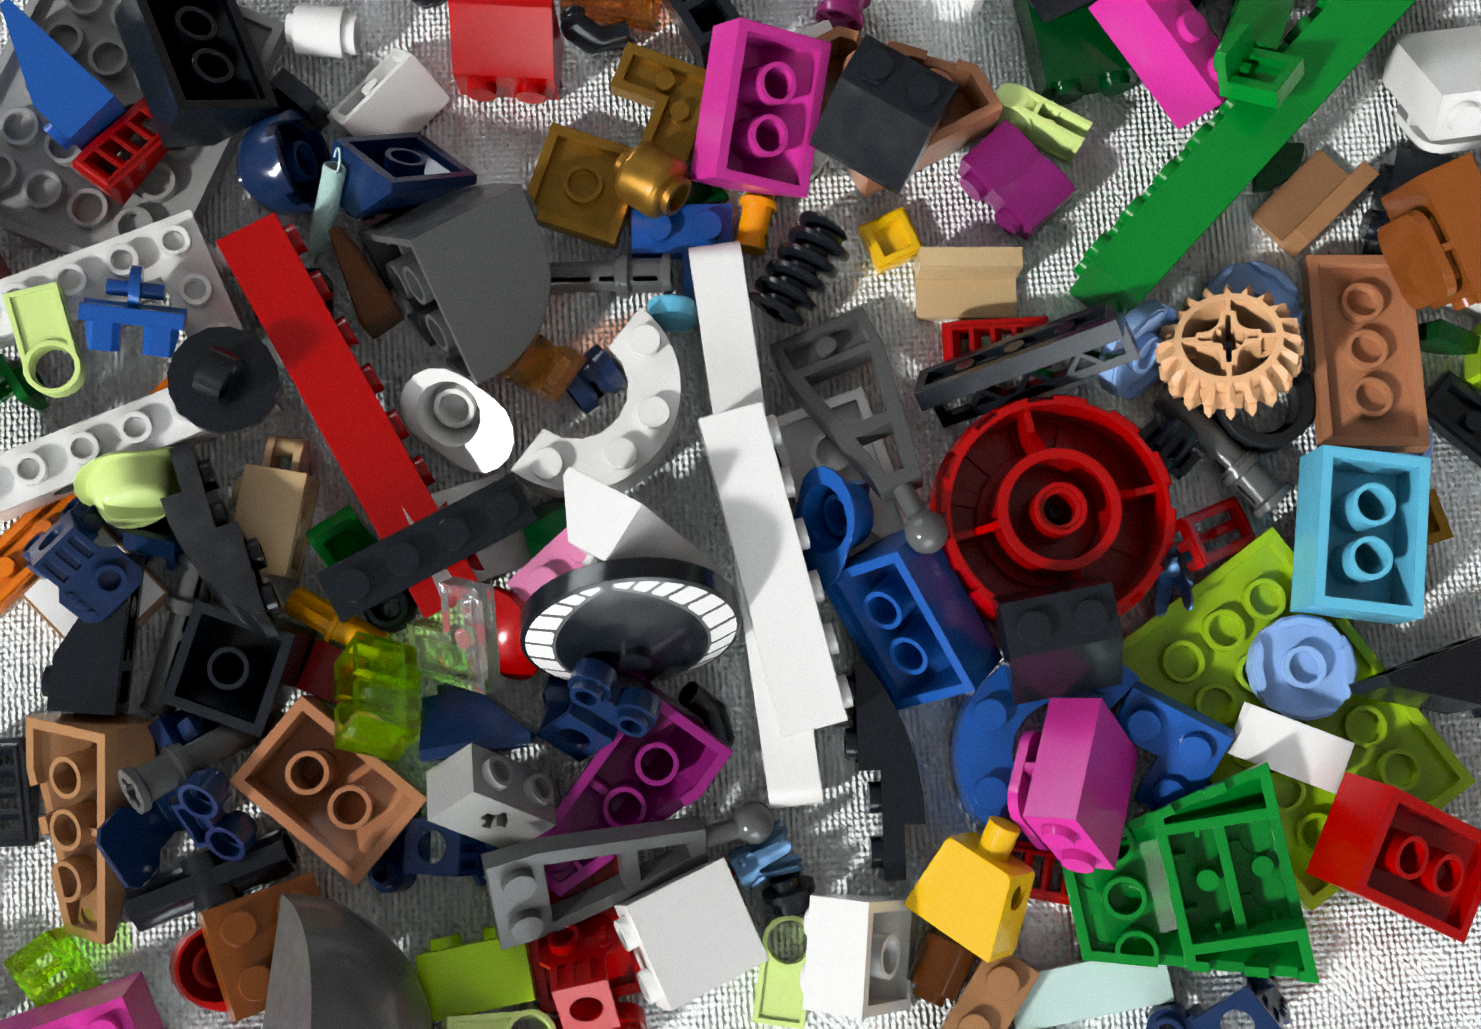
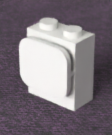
(1437, 87)

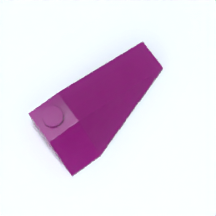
(637, 783)

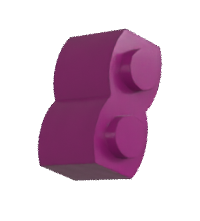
(1015, 181)

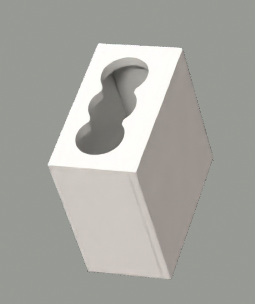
(689, 935)

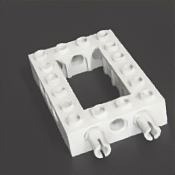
(195, 279)

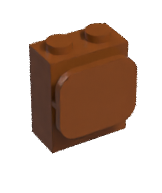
(1436, 236)

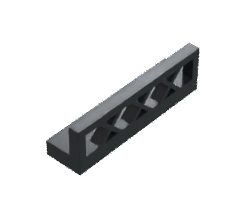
(1027, 356)

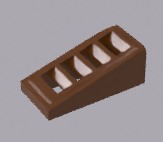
(372, 301)

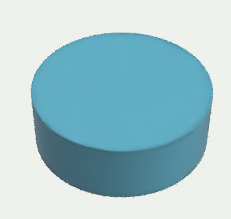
(673, 312)

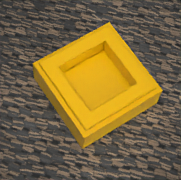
(890, 240)

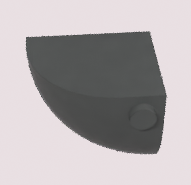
(470, 273)
(339, 972)

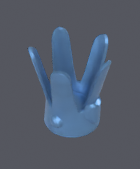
(1173, 574)
(762, 861)

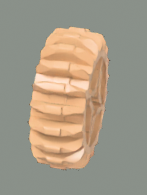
(1263, 352)

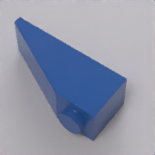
(58, 85)

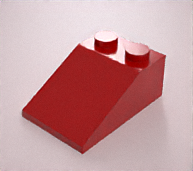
(1401, 856)

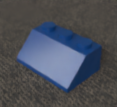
(913, 622)

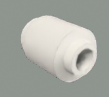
(324, 31)

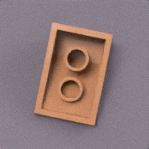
(325, 796)

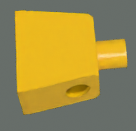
(977, 890)

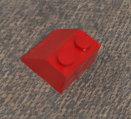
(506, 49)

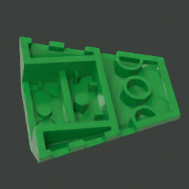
(1199, 888)

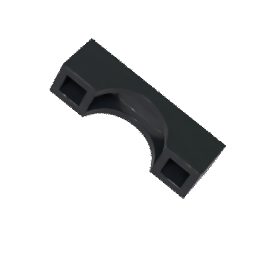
(426, 547)

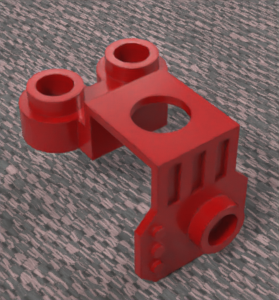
(580, 971)

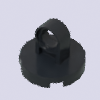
(223, 380)

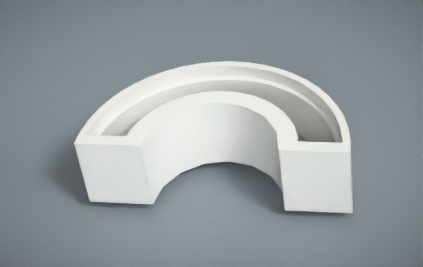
(633, 442)

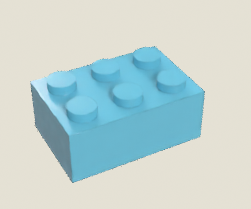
(1361, 535)

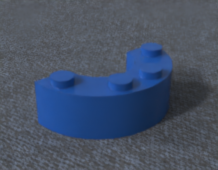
(985, 737)

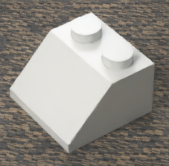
(857, 955)

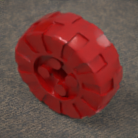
(1062, 453)

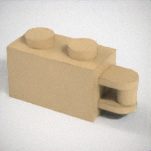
(278, 505)

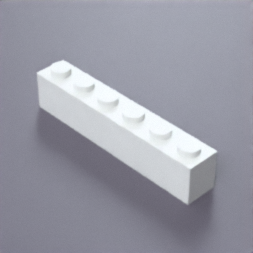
(773, 570)

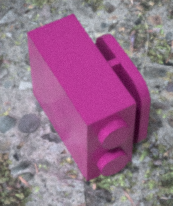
(1074, 784)

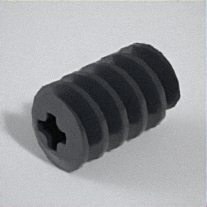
(799, 268)

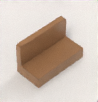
(1310, 201)

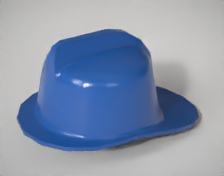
(836, 519)

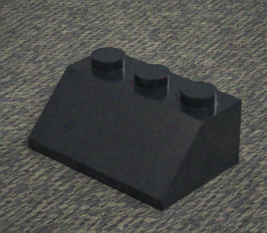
(195, 68)

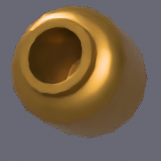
(652, 180)

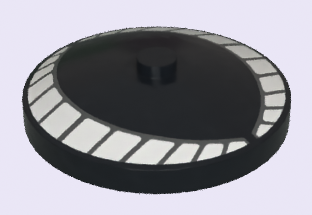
(633, 613)

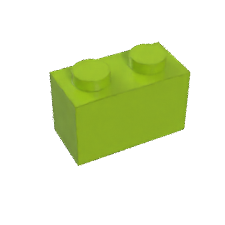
(474, 974)

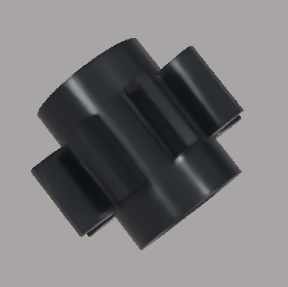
(1174, 443)

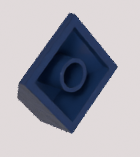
(395, 173)
(464, 716)

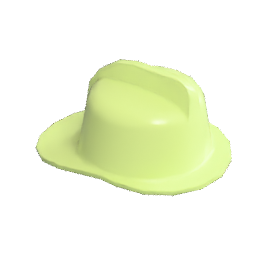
(128, 486)

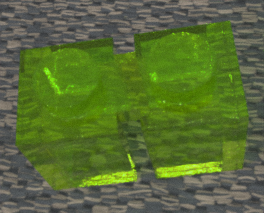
(384, 690)

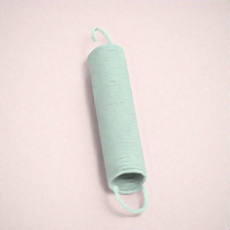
(326, 205)

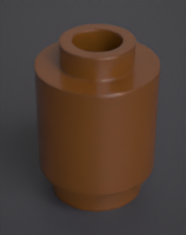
(940, 968)

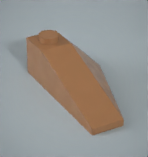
(77, 771)

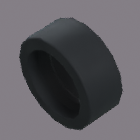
(1301, 411)

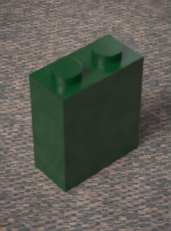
(1072, 55)

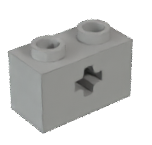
(490, 797)

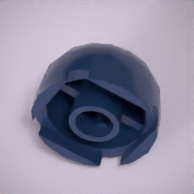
(282, 163)

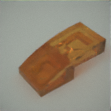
(544, 369)

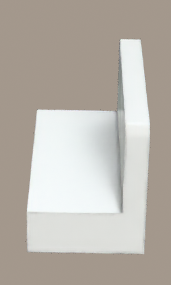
(390, 99)

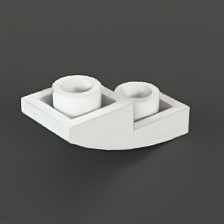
(1290, 747)

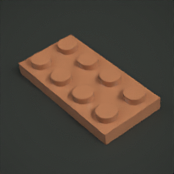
(1363, 356)

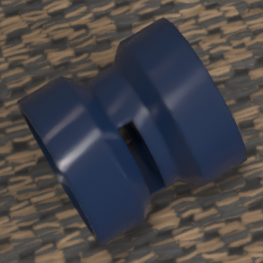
(595, 380)

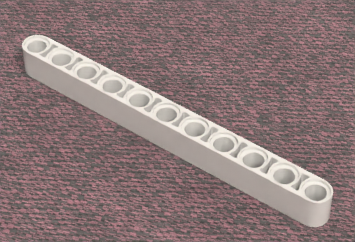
(735, 382)

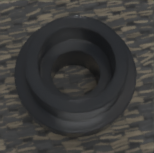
(397, 623)
(789, 893)

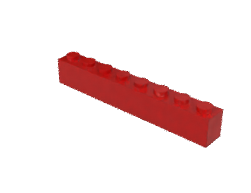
(335, 386)

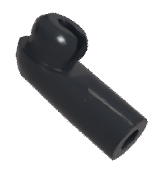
(589, 35)
(709, 709)

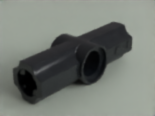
(210, 881)

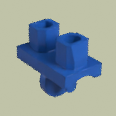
(106, 317)

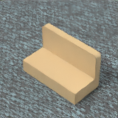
(966, 283)

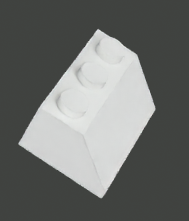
(615, 526)

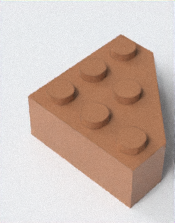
(971, 114)

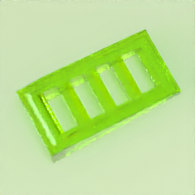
(67, 956)

